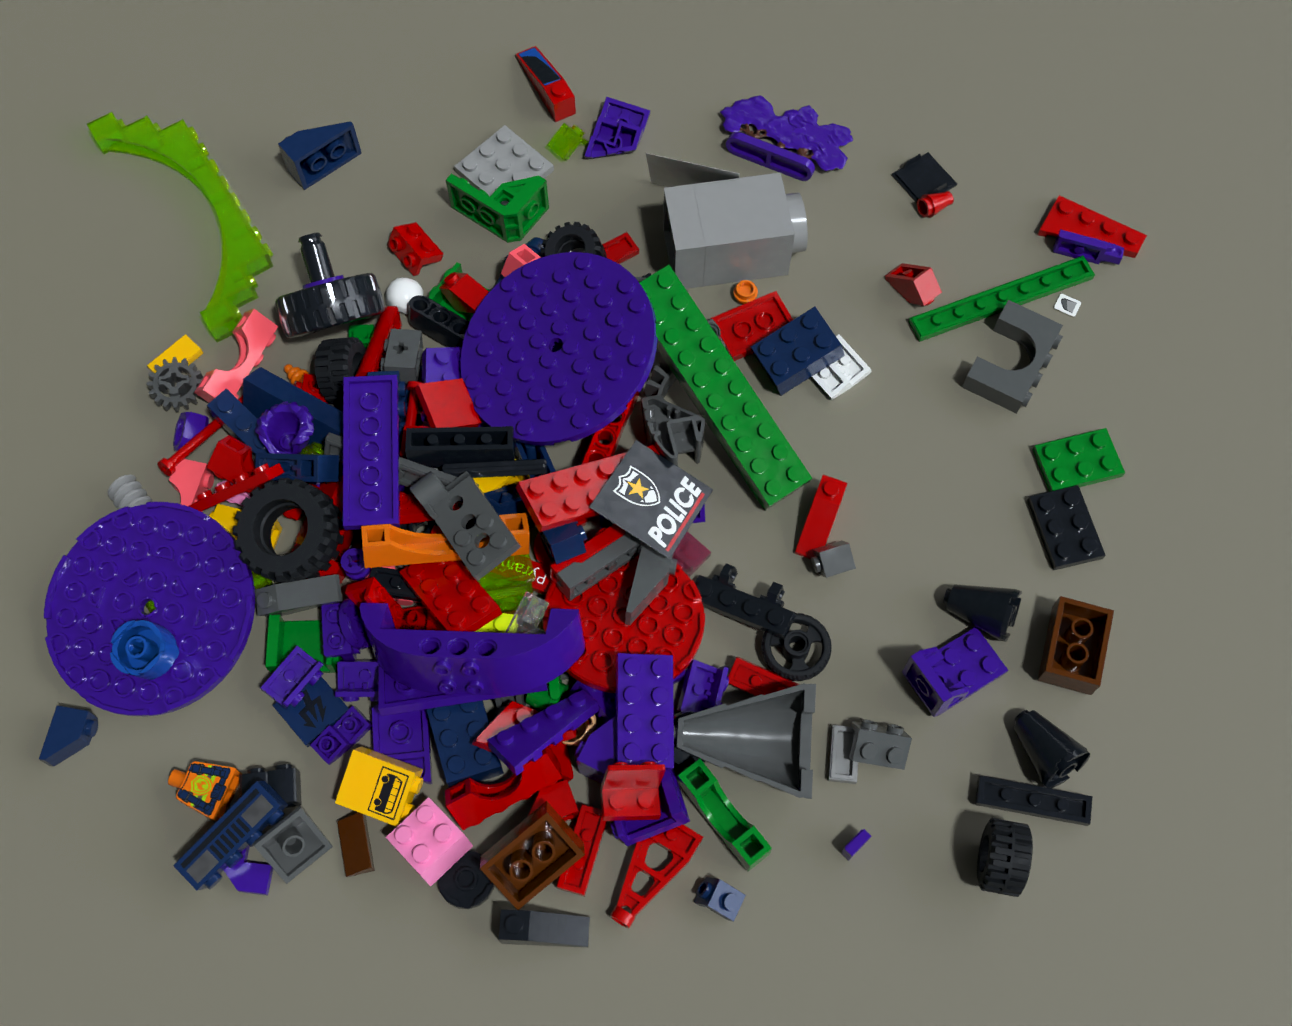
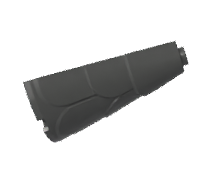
(757, 737)

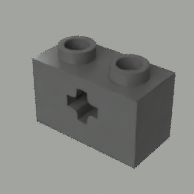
(403, 353)

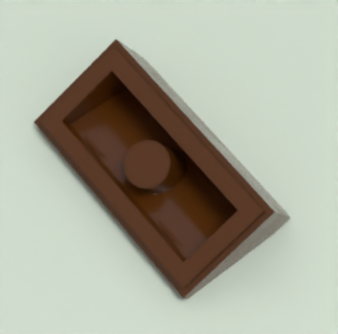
(355, 845)

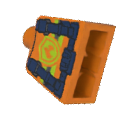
(206, 788)

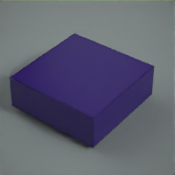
(855, 844)

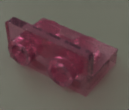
(691, 554)

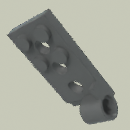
(439, 504)

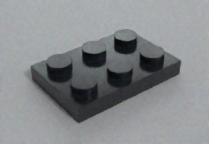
(1066, 527)

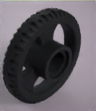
(799, 669)

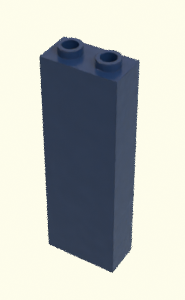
(266, 389)

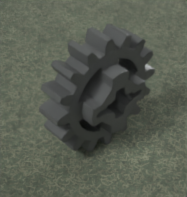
(165, 380)

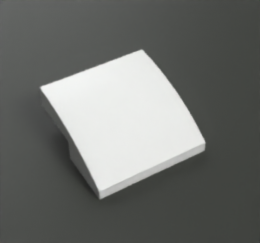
(843, 373)

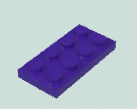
(644, 709)

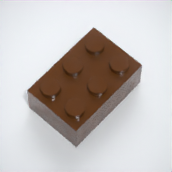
(1076, 645)
(532, 855)

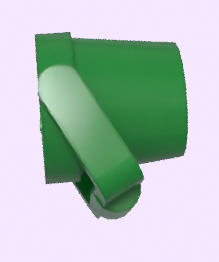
(556, 692)

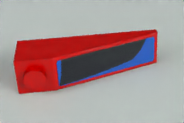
(548, 83)

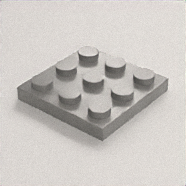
(502, 160)

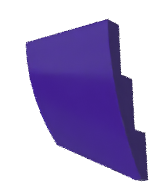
(617, 129)

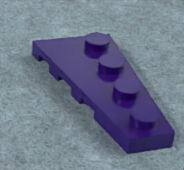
(532, 735)

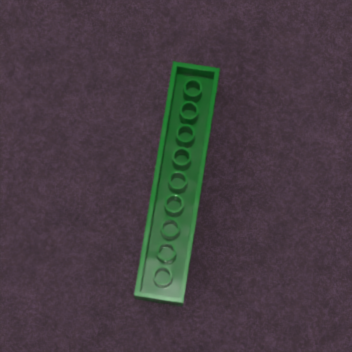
(722, 393)

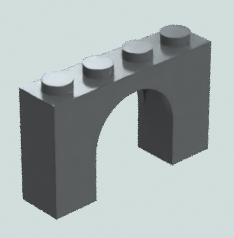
(1011, 387)

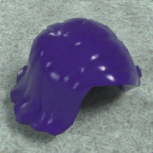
(285, 428)

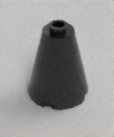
(985, 607)
(1049, 748)

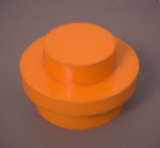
(745, 291)

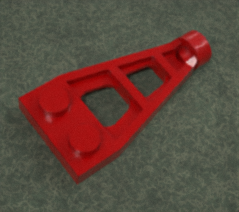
(681, 843)

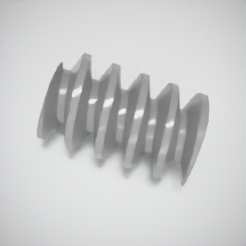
(127, 492)

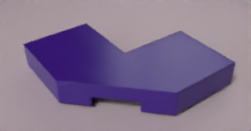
(250, 877)

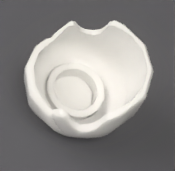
(400, 293)

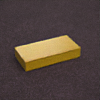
(180, 349)

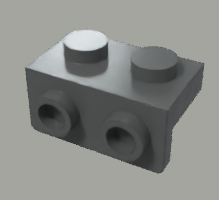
(880, 744)

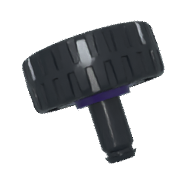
(327, 298)

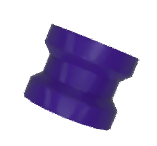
(352, 569)

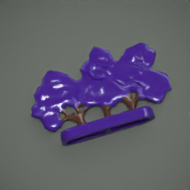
(792, 130)

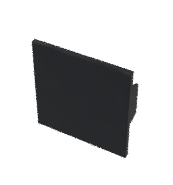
(923, 176)

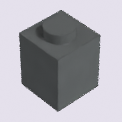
(833, 559)

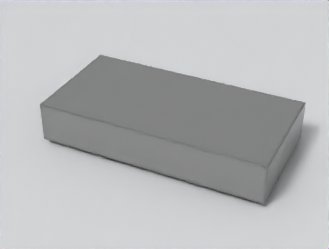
(841, 767)

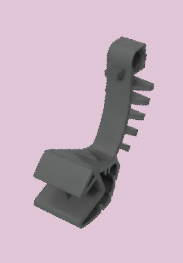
(668, 425)

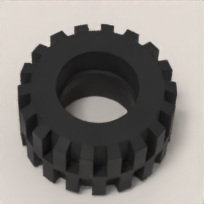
(571, 238)
(334, 361)
(1004, 857)

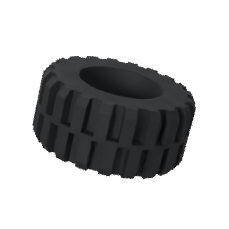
(257, 521)

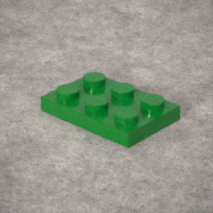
(1078, 460)

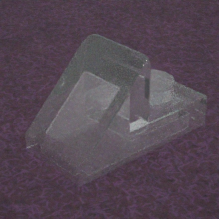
(528, 615)

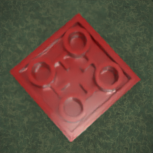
(447, 404)

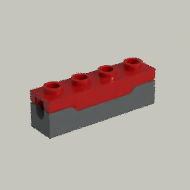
(603, 556)

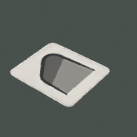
(1067, 305)

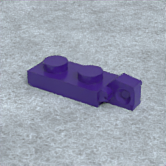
(1092, 249)

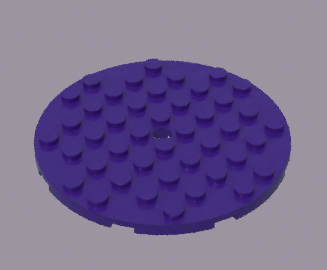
(586, 384)
(139, 557)

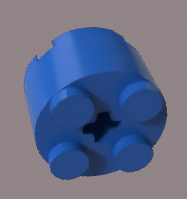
(143, 649)

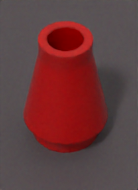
(932, 204)

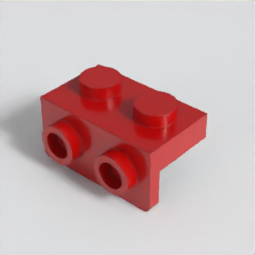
(413, 247)
(373, 592)

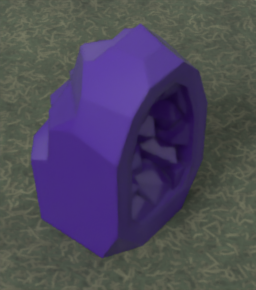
(187, 427)

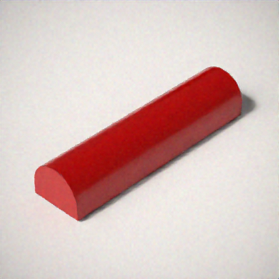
(371, 360)

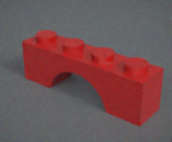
(233, 459)
(474, 801)

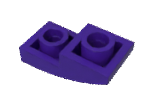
(342, 736)

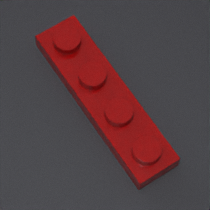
(242, 483)

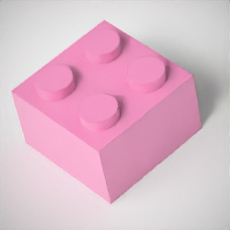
(429, 841)

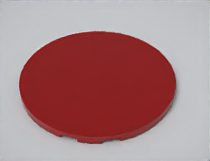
(667, 626)

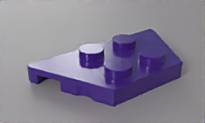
(404, 738)

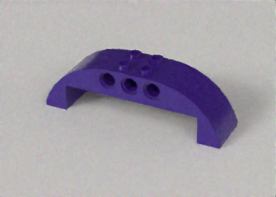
(473, 660)

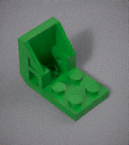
(509, 222)

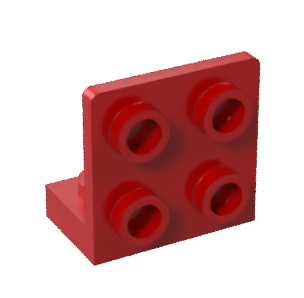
(631, 791)

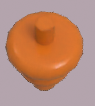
(294, 373)

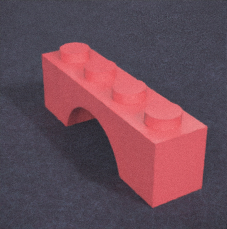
(253, 335)
(191, 480)

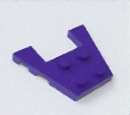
(440, 365)

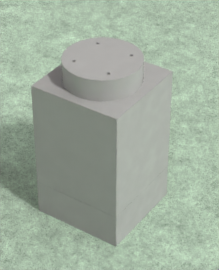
(732, 229)

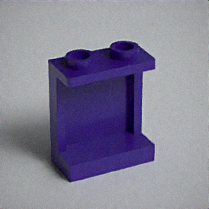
(672, 814)

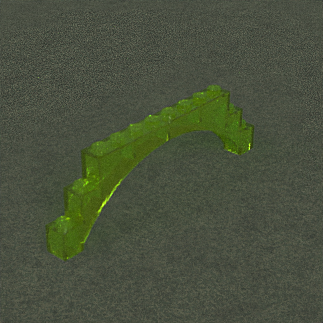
(242, 251)

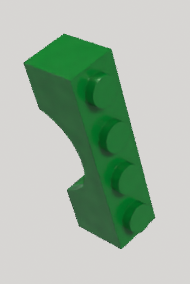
(733, 829)

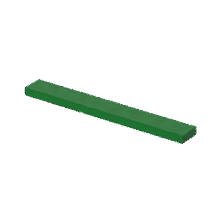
(994, 300)

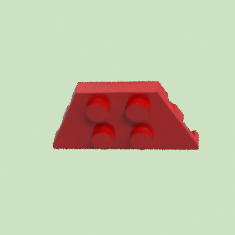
(512, 715)

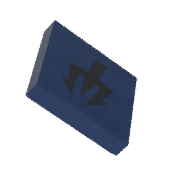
(314, 712)

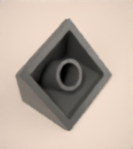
(292, 844)

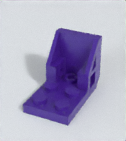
(954, 671)

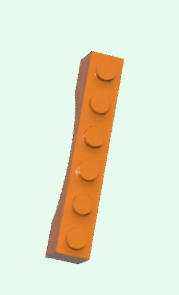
(393, 546)

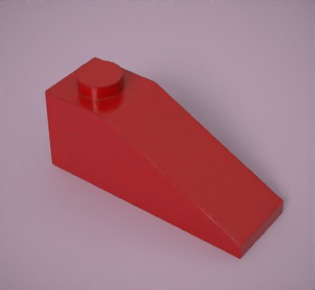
(821, 516)

